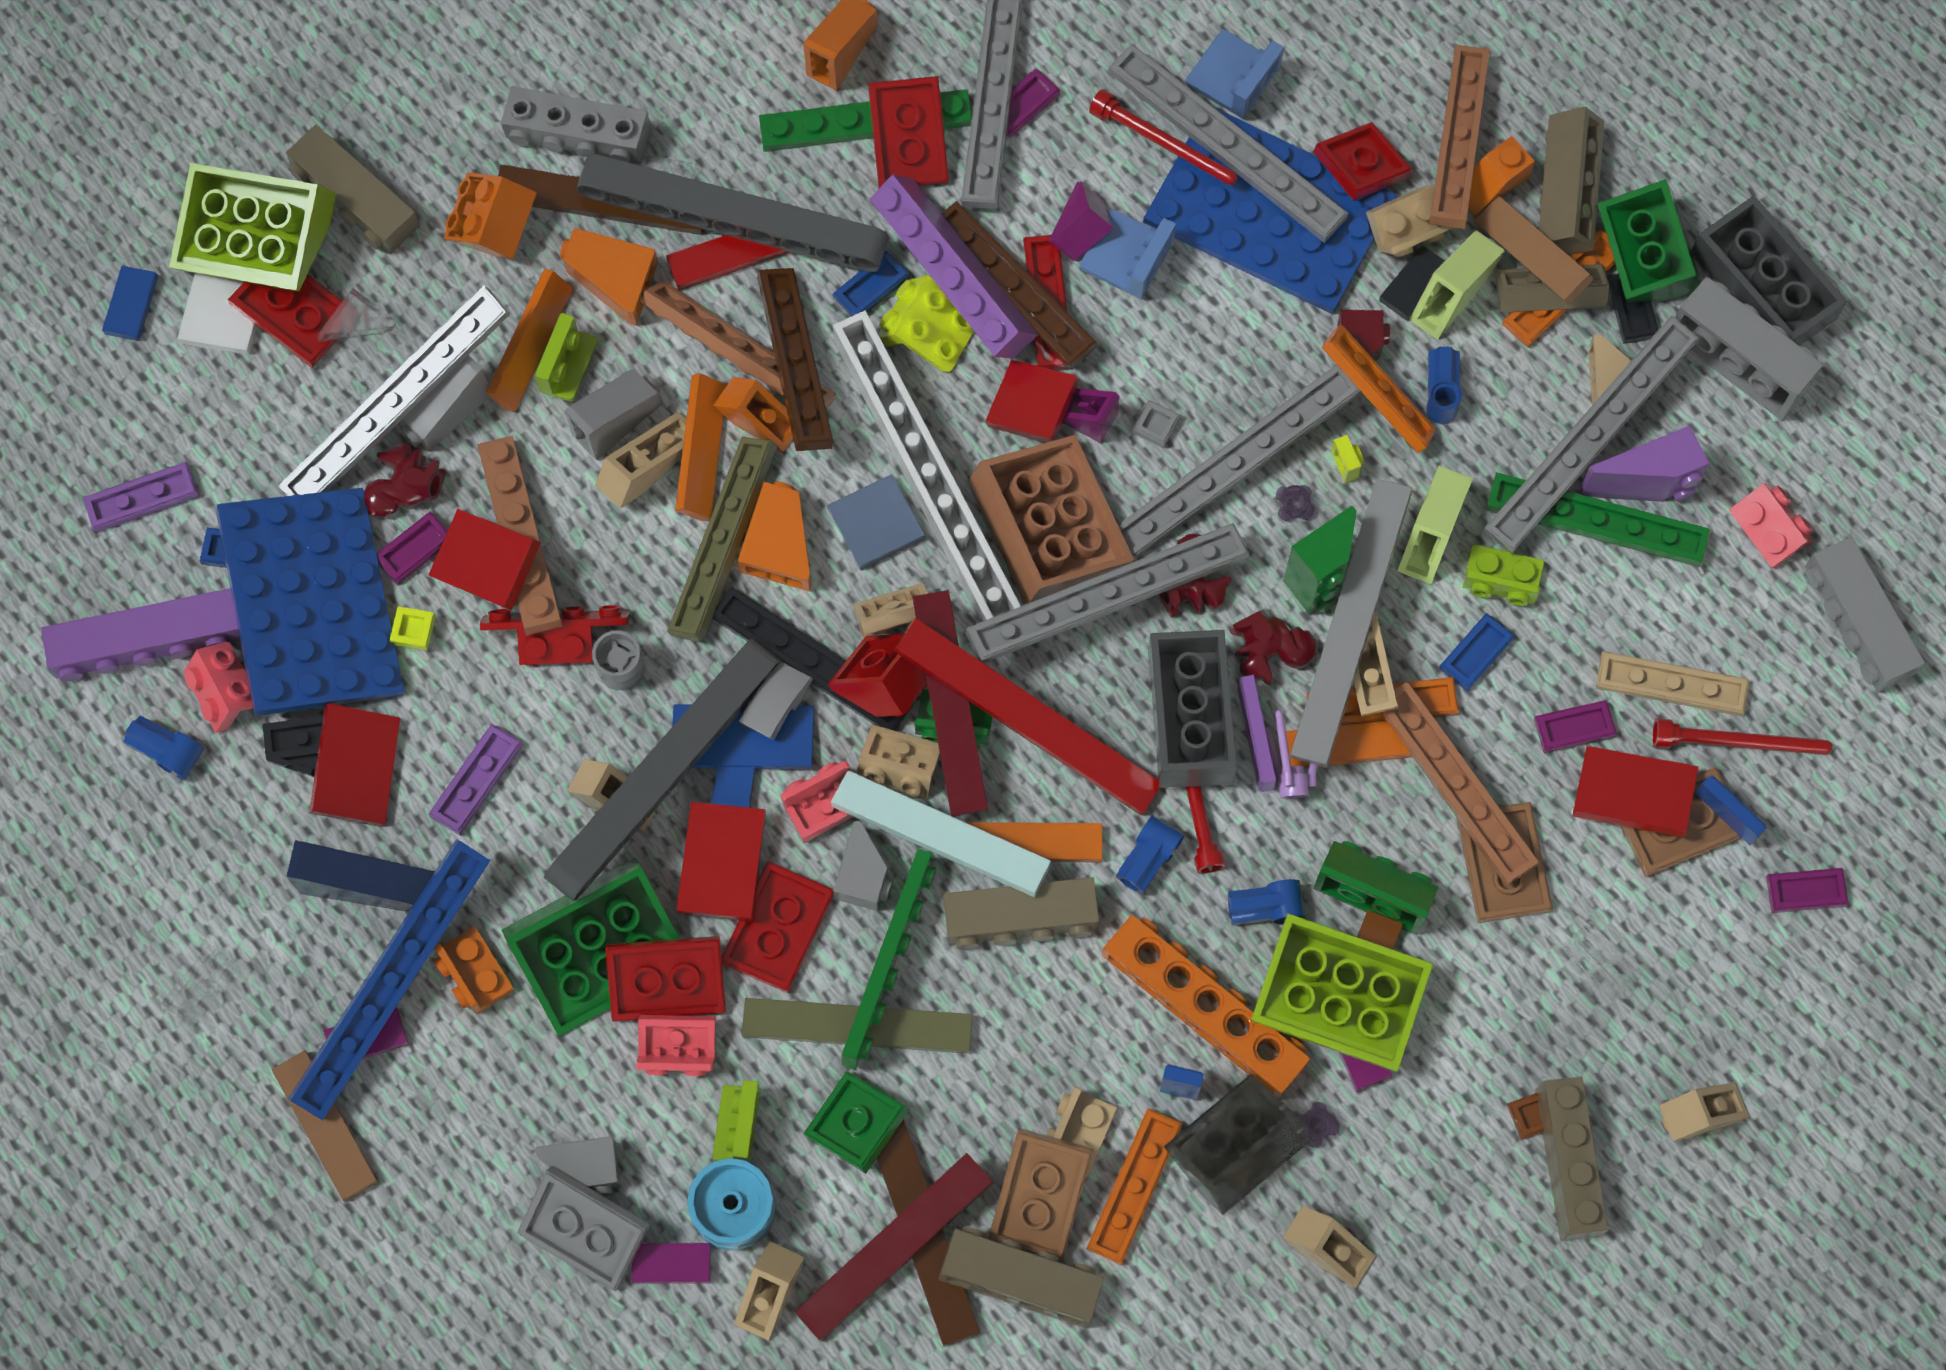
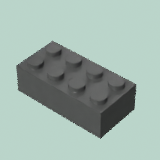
(1768, 271)
(1192, 708)

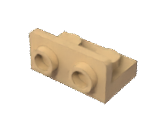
(1405, 222)
(887, 611)
(899, 761)
(1083, 1121)

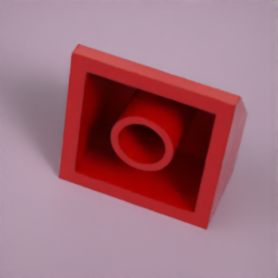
(879, 677)

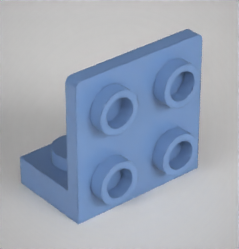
(1235, 72)
(1129, 253)

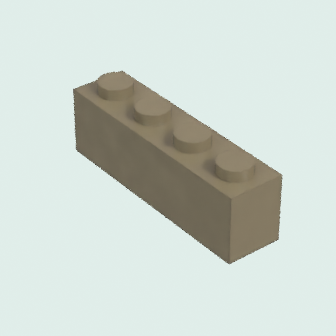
(1571, 179)
(359, 193)
(1010, 914)
(1571, 1159)
(1021, 1277)

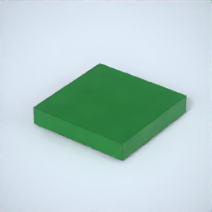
(856, 1122)

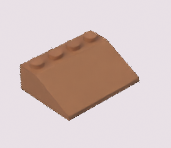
(1049, 517)

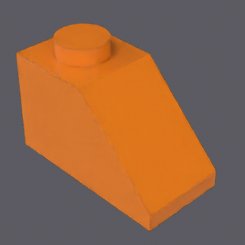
(1499, 174)
(755, 411)

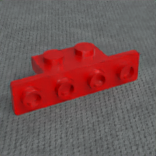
(559, 645)

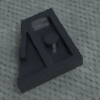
(293, 743)

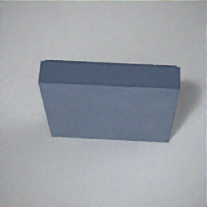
(876, 522)

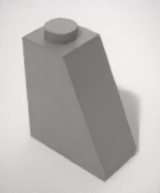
(446, 405)
(612, 411)

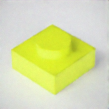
(1347, 457)
(412, 628)

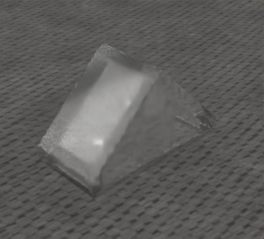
(356, 318)

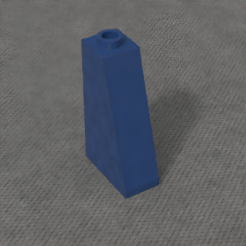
(355, 877)

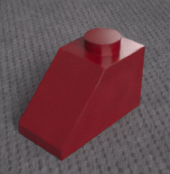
(1367, 329)

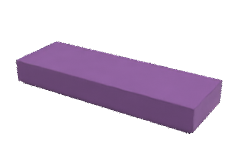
(140, 497)
(1256, 734)
(475, 779)

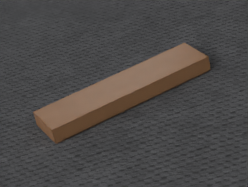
(1533, 250)
(329, 1137)

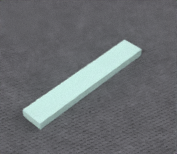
(941, 833)

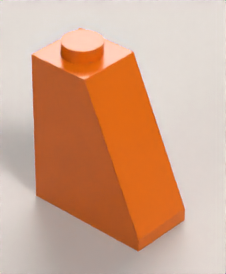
(839, 41)
(611, 270)
(776, 538)

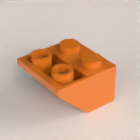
(489, 214)

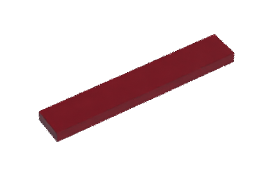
(952, 718)
(893, 1247)

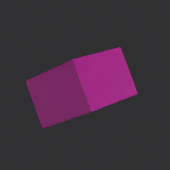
(1081, 223)
(1092, 412)

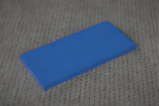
(747, 748)

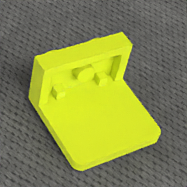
(926, 324)

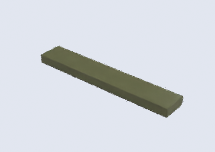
(722, 539)
(833, 1024)

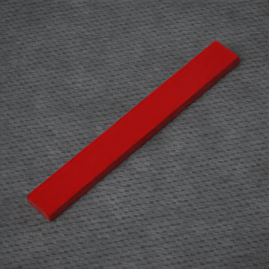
(1027, 716)

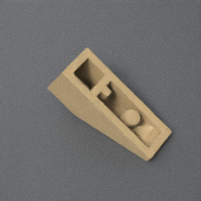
(642, 461)
(1373, 678)

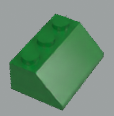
(1650, 244)
(1320, 563)
(1376, 885)

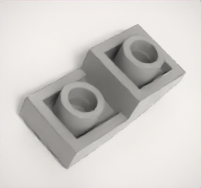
(774, 700)

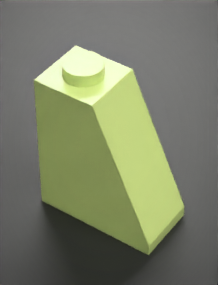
(1456, 284)
(1434, 524)

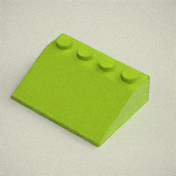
(250, 226)
(1342, 992)

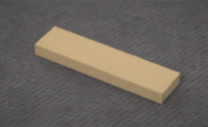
(1672, 683)

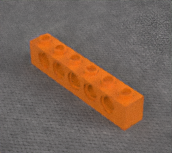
(1212, 1026)

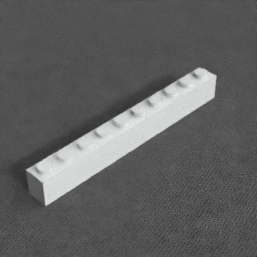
(924, 467)

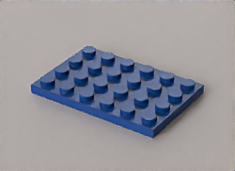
(1257, 235)
(309, 601)

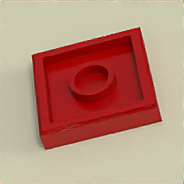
(1362, 161)
(1032, 401)

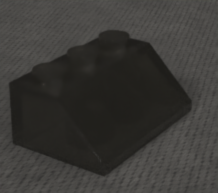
(1237, 1143)

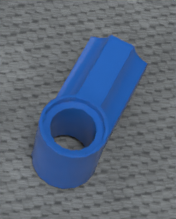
(1443, 384)
(169, 750)
(1151, 851)
(1266, 903)

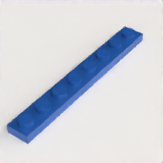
(389, 979)

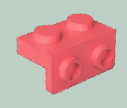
(1772, 523)
(218, 684)
(810, 801)
(676, 1044)

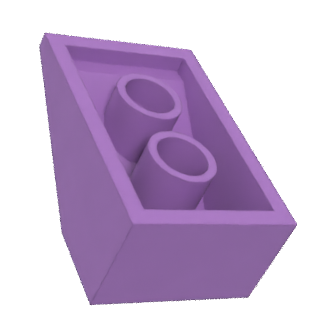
(1651, 471)

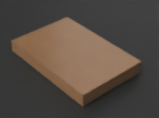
(1703, 834)
(1490, 895)
(1040, 1193)

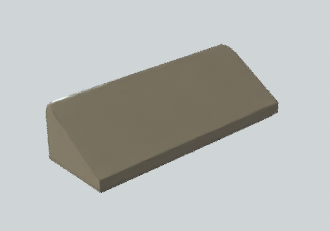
(1524, 292)

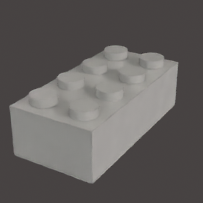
(1748, 348)

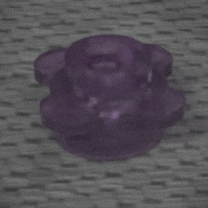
(1301, 495)
(1327, 1125)

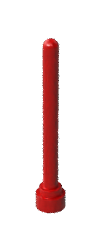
(1107, 107)
(1669, 733)
(1208, 852)

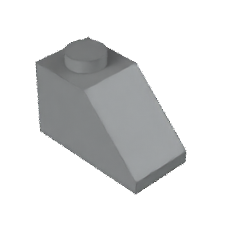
(862, 872)
(587, 1161)

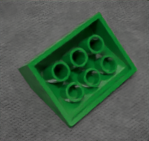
(566, 942)

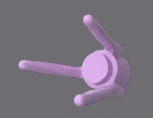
(1290, 780)

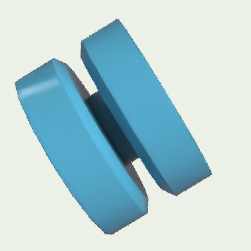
(737, 1227)

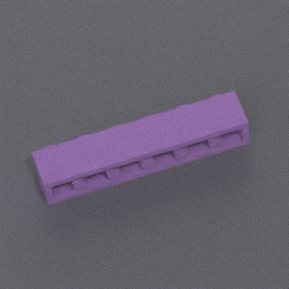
(953, 267)
(139, 635)

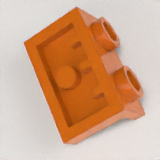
(474, 970)

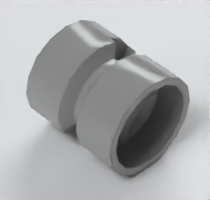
(618, 660)

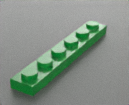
(844, 123)
(1613, 523)
(884, 974)

